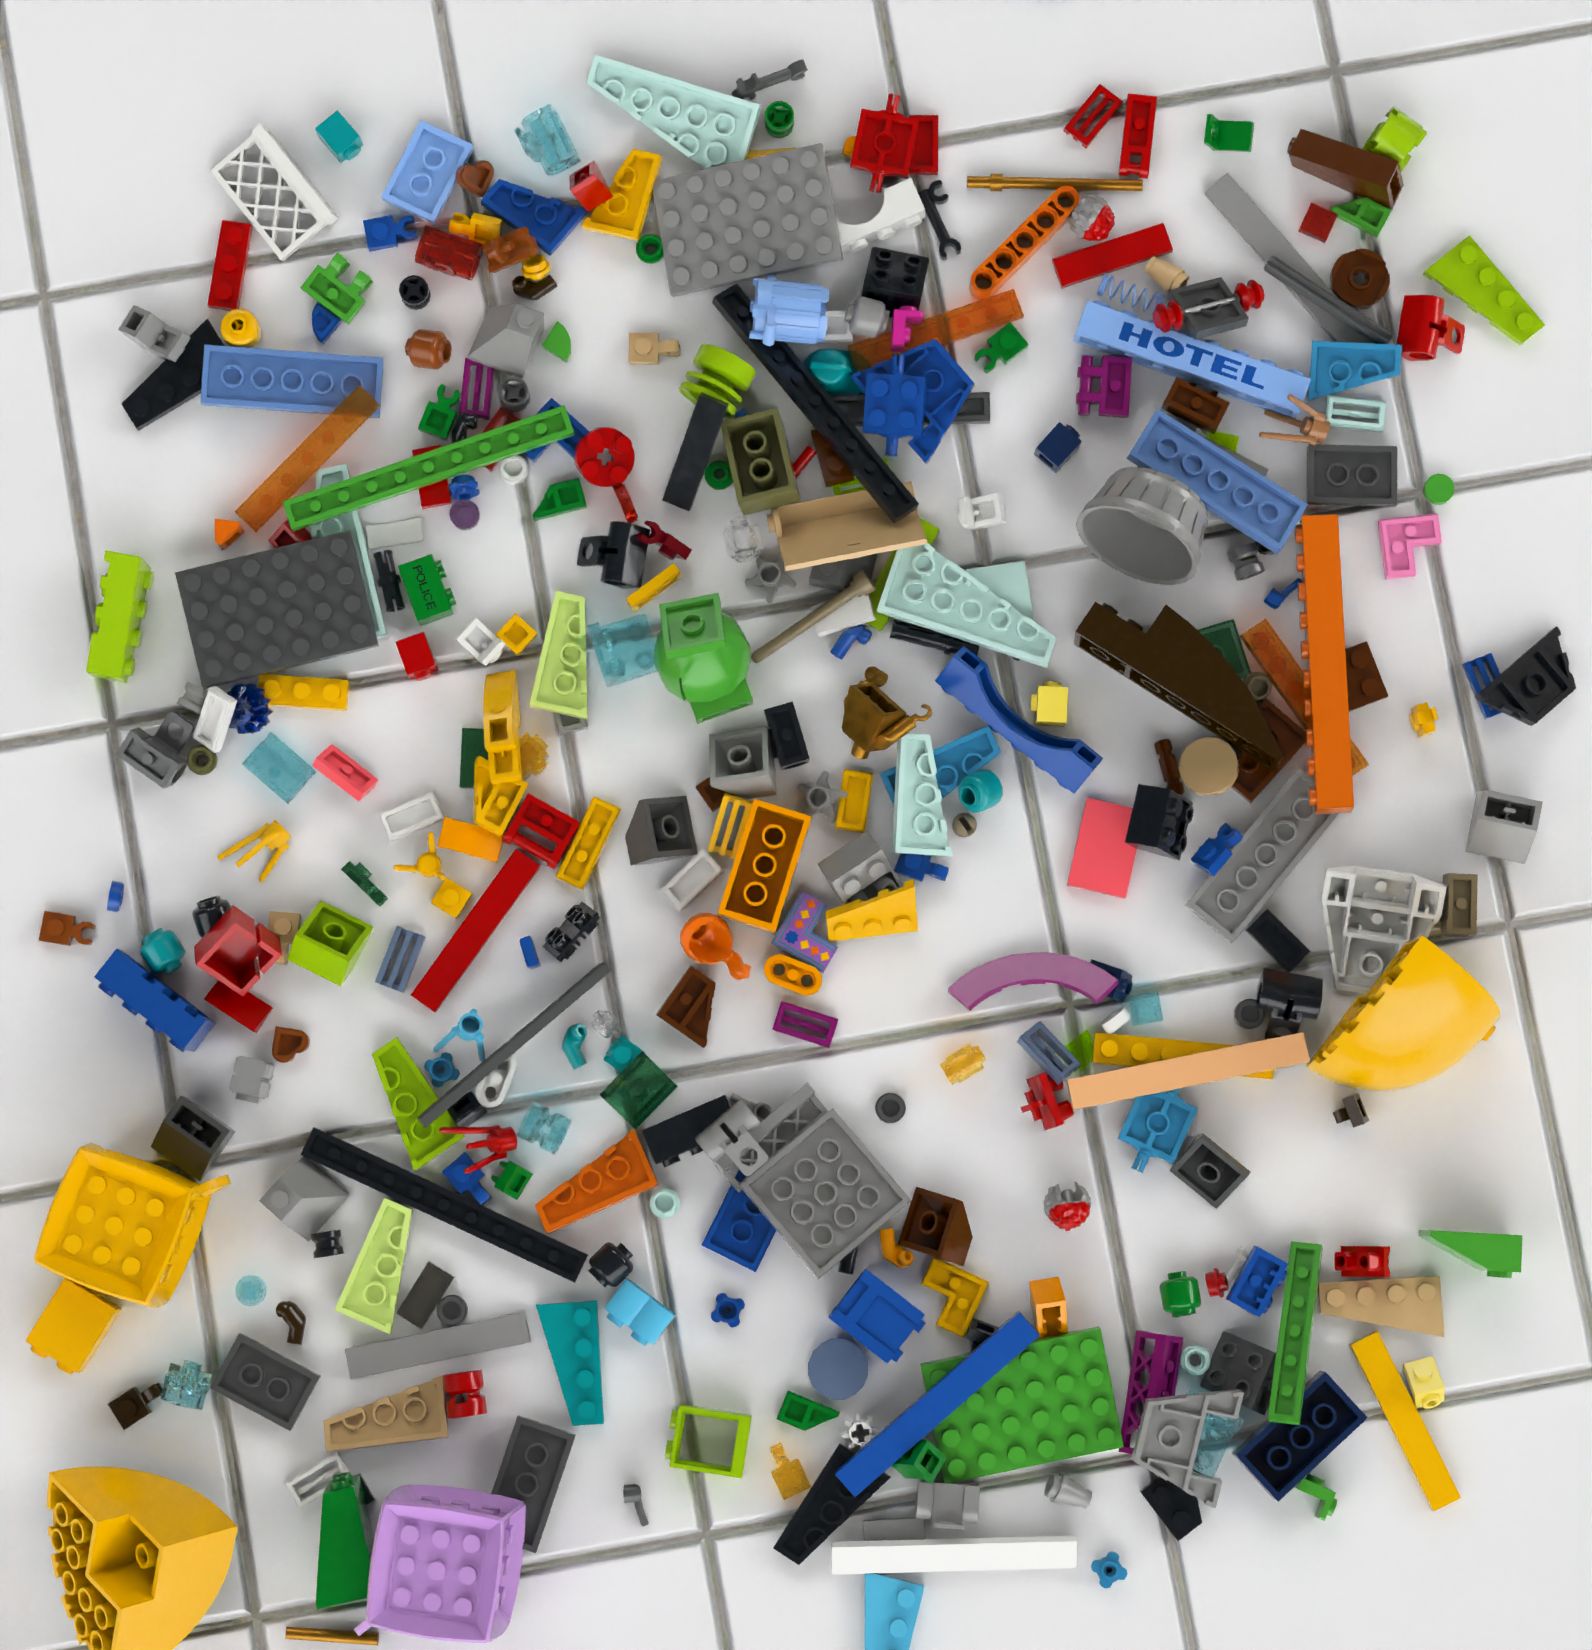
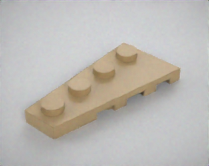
(1394, 1302)
(395, 1419)

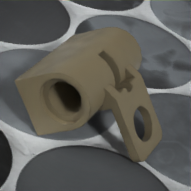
(1460, 905)

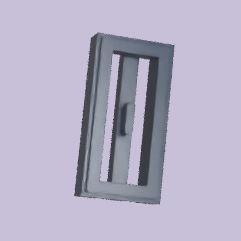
(389, 954)
(1045, 1055)

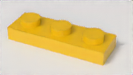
(305, 692)

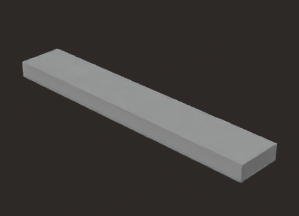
(437, 1345)

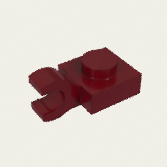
(669, 545)

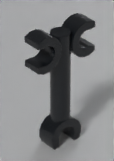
(929, 200)

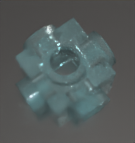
(186, 1385)

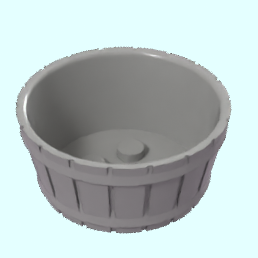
(1145, 526)

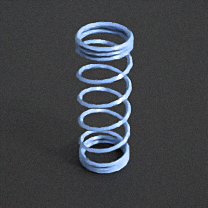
(1159, 299)

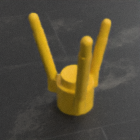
(271, 836)
(427, 864)

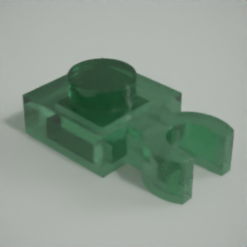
(361, 876)

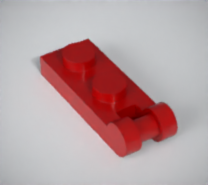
(1137, 134)

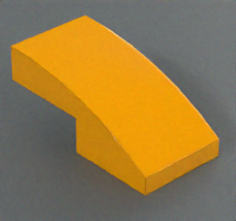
(470, 840)

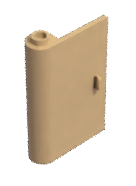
(840, 529)

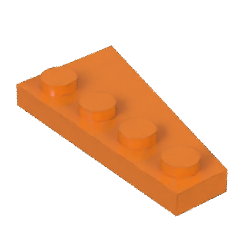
(608, 1180)

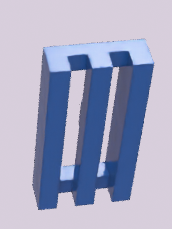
(1488, 658)

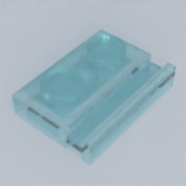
(279, 767)

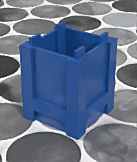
(877, 1316)

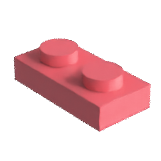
(345, 772)

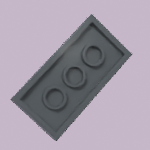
(533, 1472)

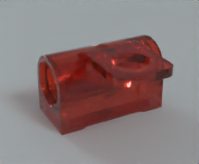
(448, 253)

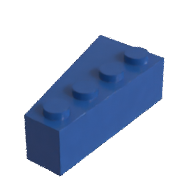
(154, 1001)

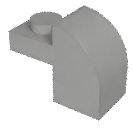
(154, 334)

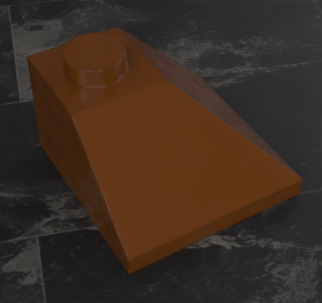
(937, 1227)

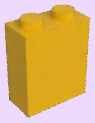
(72, 1326)

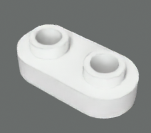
(500, 1081)

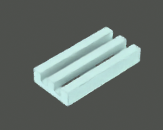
(1346, 424)

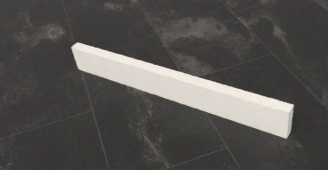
(953, 1554)

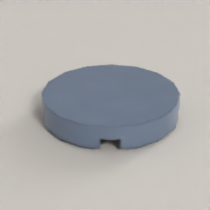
(837, 1369)

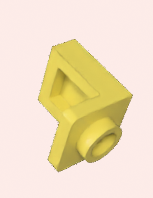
(1425, 1382)

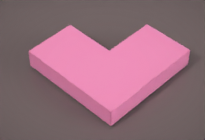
(1398, 539)

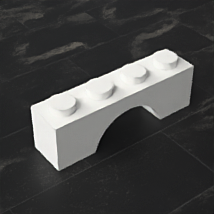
(899, 209)

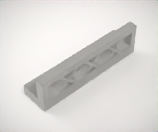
(770, 1125)

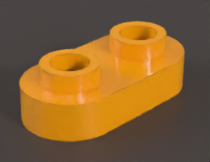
(793, 974)

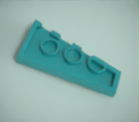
(575, 1351)

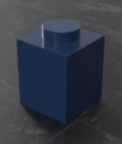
(1058, 446)

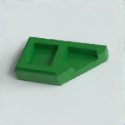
(561, 499)
(804, 1412)

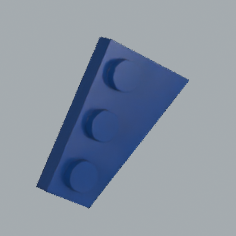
(546, 218)

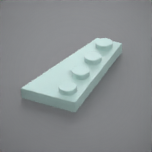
(917, 800)

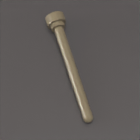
(859, 586)

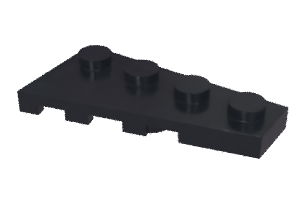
(172, 381)
(823, 1509)

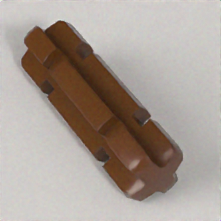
(1169, 766)

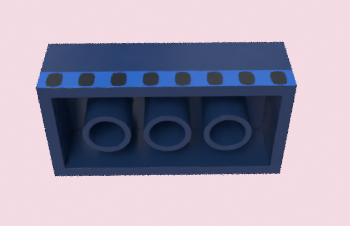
(1285, 1453)

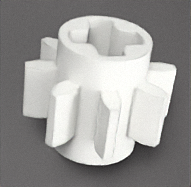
(852, 1427)

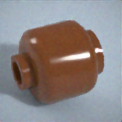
(428, 349)

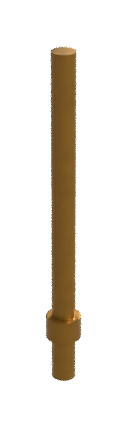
(997, 182)

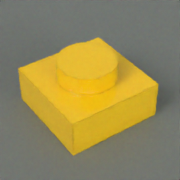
(516, 634)
(451, 898)

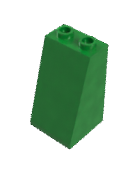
(344, 1543)

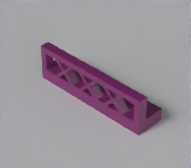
(1162, 1379)

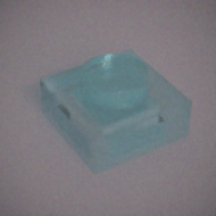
(1145, 1008)

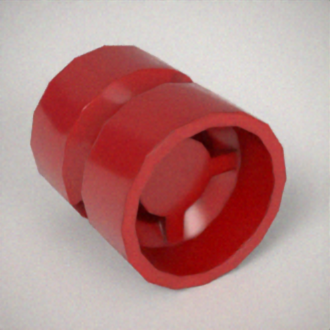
(464, 1382)

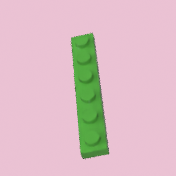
(1295, 1333)

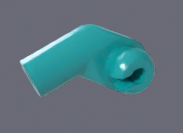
(572, 1043)

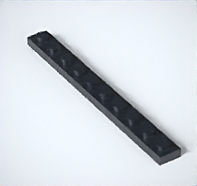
(819, 409)
(444, 1204)

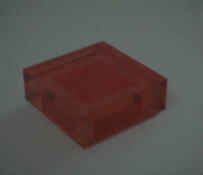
(1318, 222)

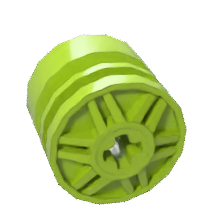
(719, 377)

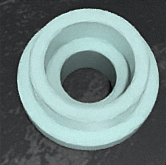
(1204, 1364)

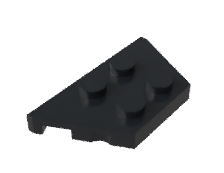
(1532, 682)

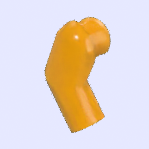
(893, 1252)

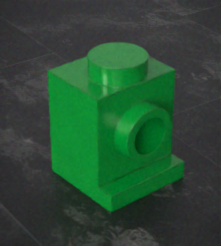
(921, 1462)

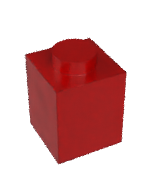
(417, 656)

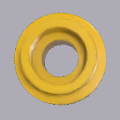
(535, 267)

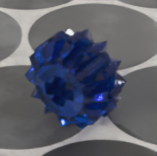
(251, 708)

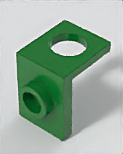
(1228, 135)

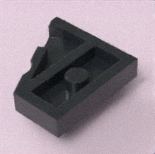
(1173, 1506)

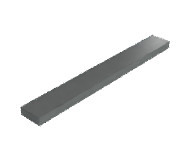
(513, 1044)

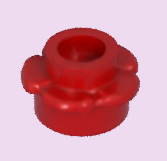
(1216, 1283)

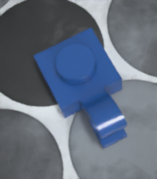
(918, 865)
(465, 1182)

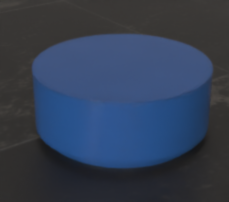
(115, 896)

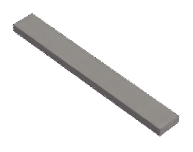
(1269, 242)

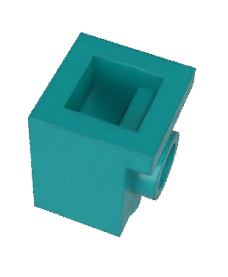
(621, 1053)

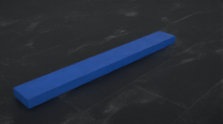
(936, 1403)

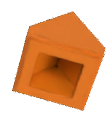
(227, 532)

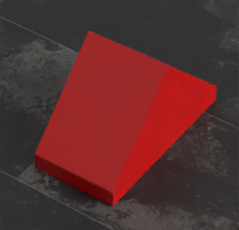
(589, 186)

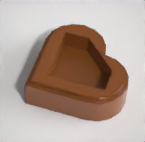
(475, 177)
(288, 1043)

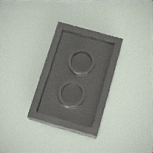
(1352, 475)
(265, 1381)

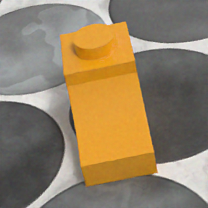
(1048, 1307)

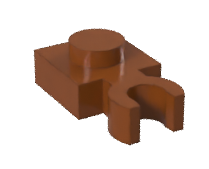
(61, 929)

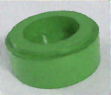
(1438, 489)

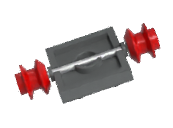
(1208, 307)

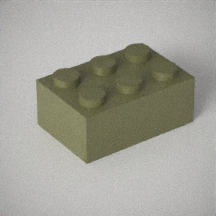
(760, 461)

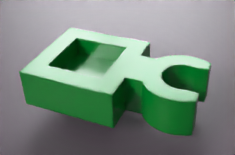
(1004, 345)
(439, 417)

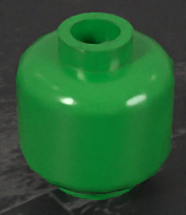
(1180, 1294)

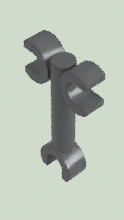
(748, 87)

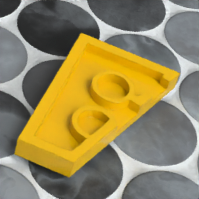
(632, 193)
(883, 915)

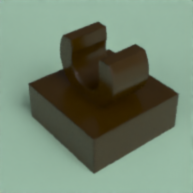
(1353, 1110)

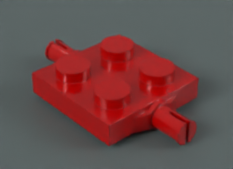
(884, 143)

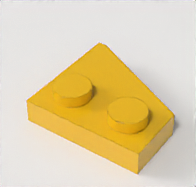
(494, 802)

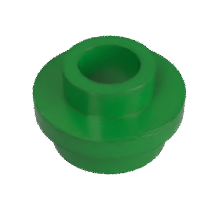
(643, 243)
(718, 484)

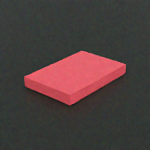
(1101, 855)

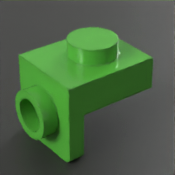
(1314, 1487)

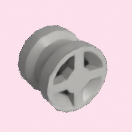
(193, 698)

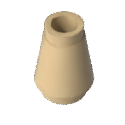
(1166, 274)

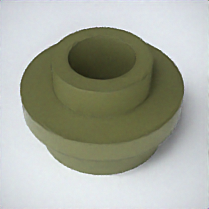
(193, 756)

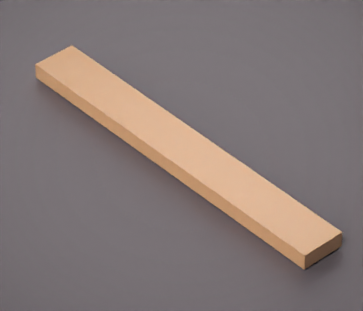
(1188, 1071)

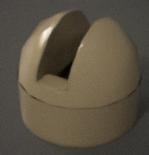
(959, 828)

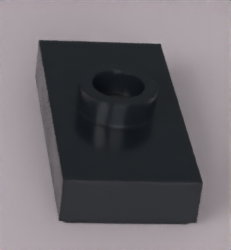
(1277, 941)

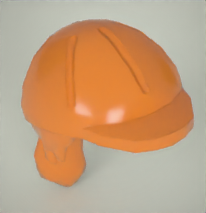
(710, 941)

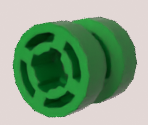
(779, 113)

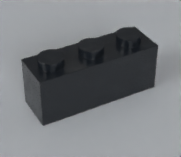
(678, 1133)

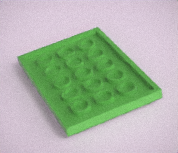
(1035, 1411)

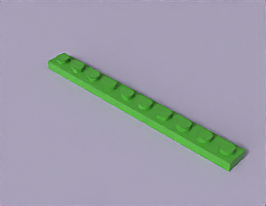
(428, 468)

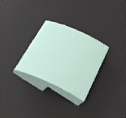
(1007, 582)

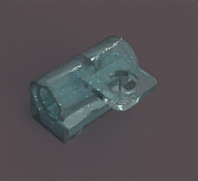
(547, 140)

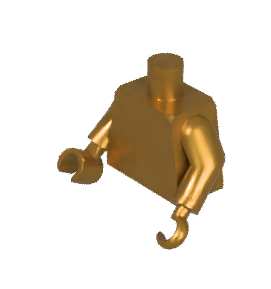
(873, 717)

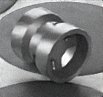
(514, 388)
(1246, 561)

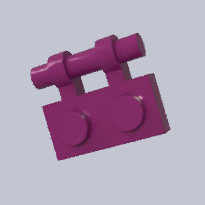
(1114, 386)

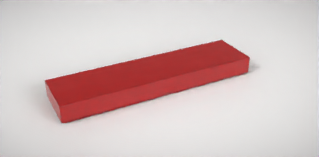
(1112, 255)

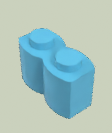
(639, 1312)

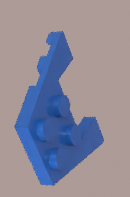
(945, 392)

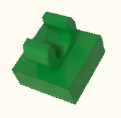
(512, 1180)

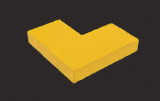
(963, 1294)

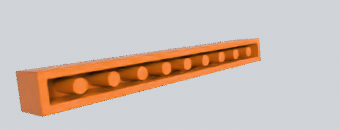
(1325, 664)

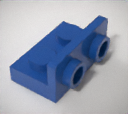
(1257, 1282)

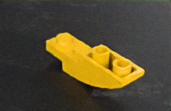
(501, 726)

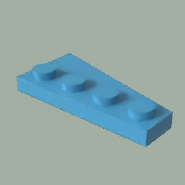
(954, 761)

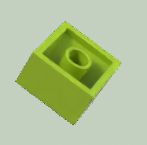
(329, 943)

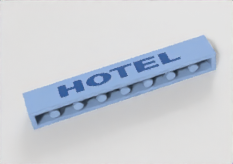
(1191, 359)

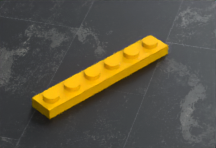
(1138, 1050)

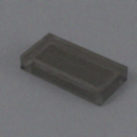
(425, 1295)

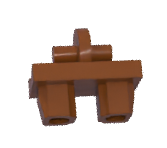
(510, 249)

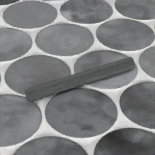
(1327, 301)

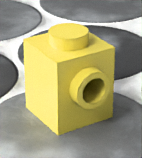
(1050, 704)

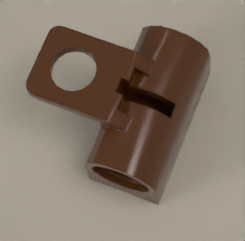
(1195, 405)

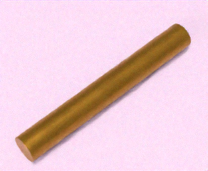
(328, 1635)

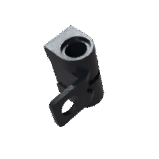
(618, 554)
(786, 736)
(1288, 999)

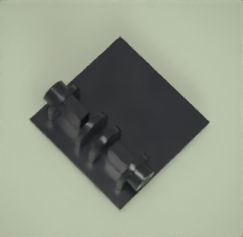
(578, 919)

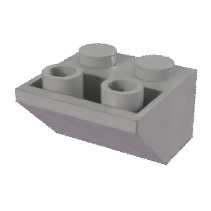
(1503, 826)
(859, 870)

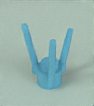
(468, 1029)

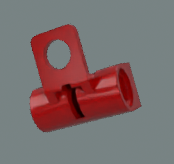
(1426, 327)

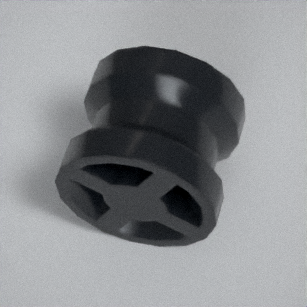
(414, 286)
(327, 1243)

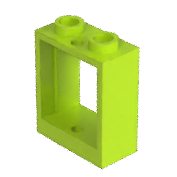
(673, 1447)

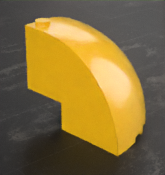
(1409, 1024)
(135, 1555)

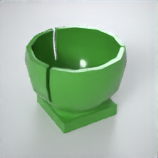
(700, 649)

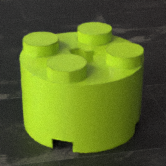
(1395, 137)

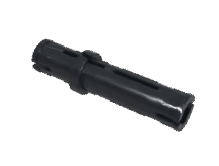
(929, 638)

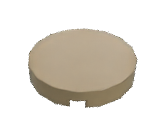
(1209, 766)

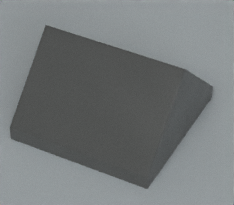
(1209, 1170)

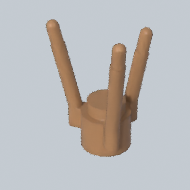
(1314, 427)

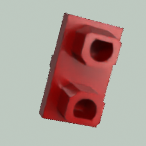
(1043, 1102)
(1363, 1261)

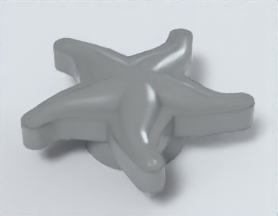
(770, 576)
(821, 797)

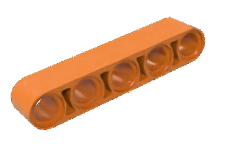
(1030, 230)

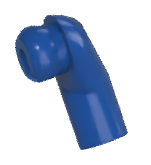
(848, 637)

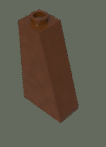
(1347, 167)

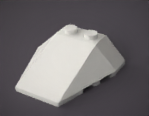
(1371, 917)

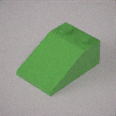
(1484, 1251)

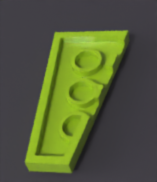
(1485, 290)
(409, 1097)

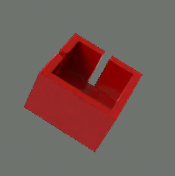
(231, 950)

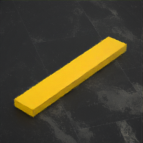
(1405, 1421)

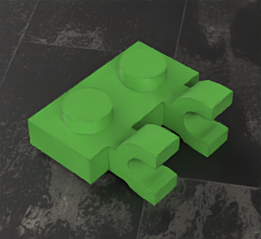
(335, 295)

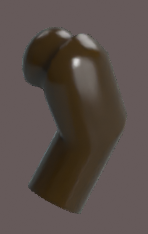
(532, 290)
(294, 1318)

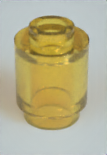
(963, 1063)

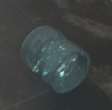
(534, 1123)

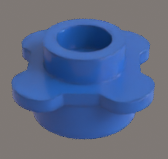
(463, 487)
(723, 1302)

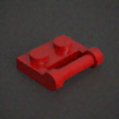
(546, 822)

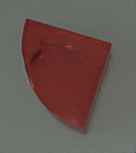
(625, 502)

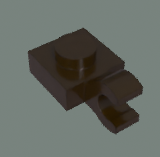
(133, 1405)

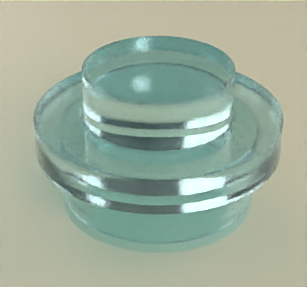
(250, 1290)

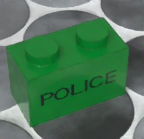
(426, 589)

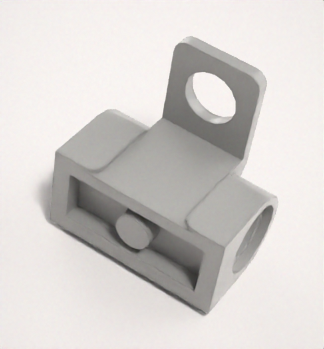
(731, 1135)
(947, 1503)

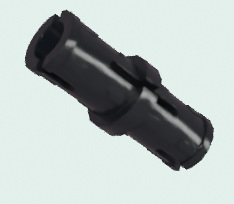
(389, 581)

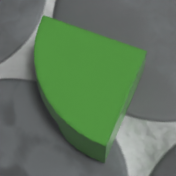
(558, 342)

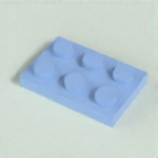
(427, 172)

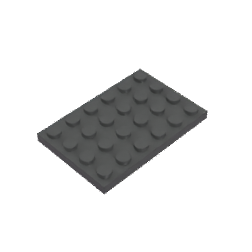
(276, 609)

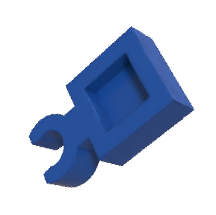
(383, 232)
(1216, 852)

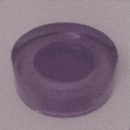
(464, 514)

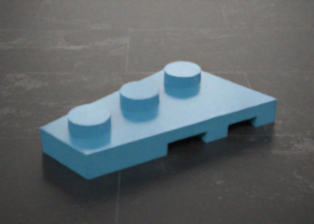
(1350, 365)

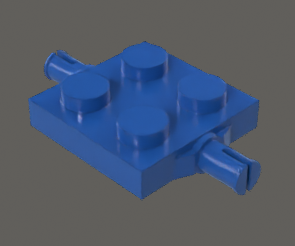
(894, 405)

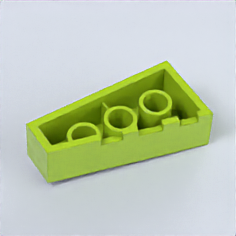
(119, 617)

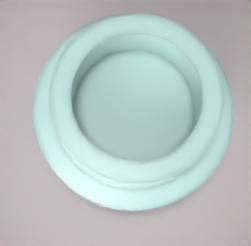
(664, 1203)

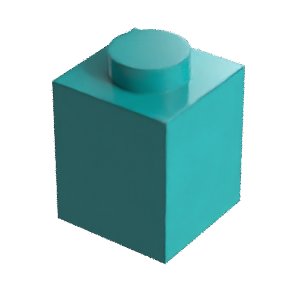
(339, 137)

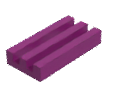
(485, 414)
(829, 1032)

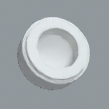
(514, 469)
(1116, 1020)

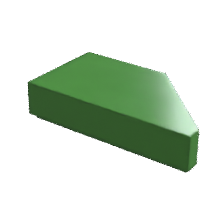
(1363, 214)

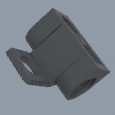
(157, 754)

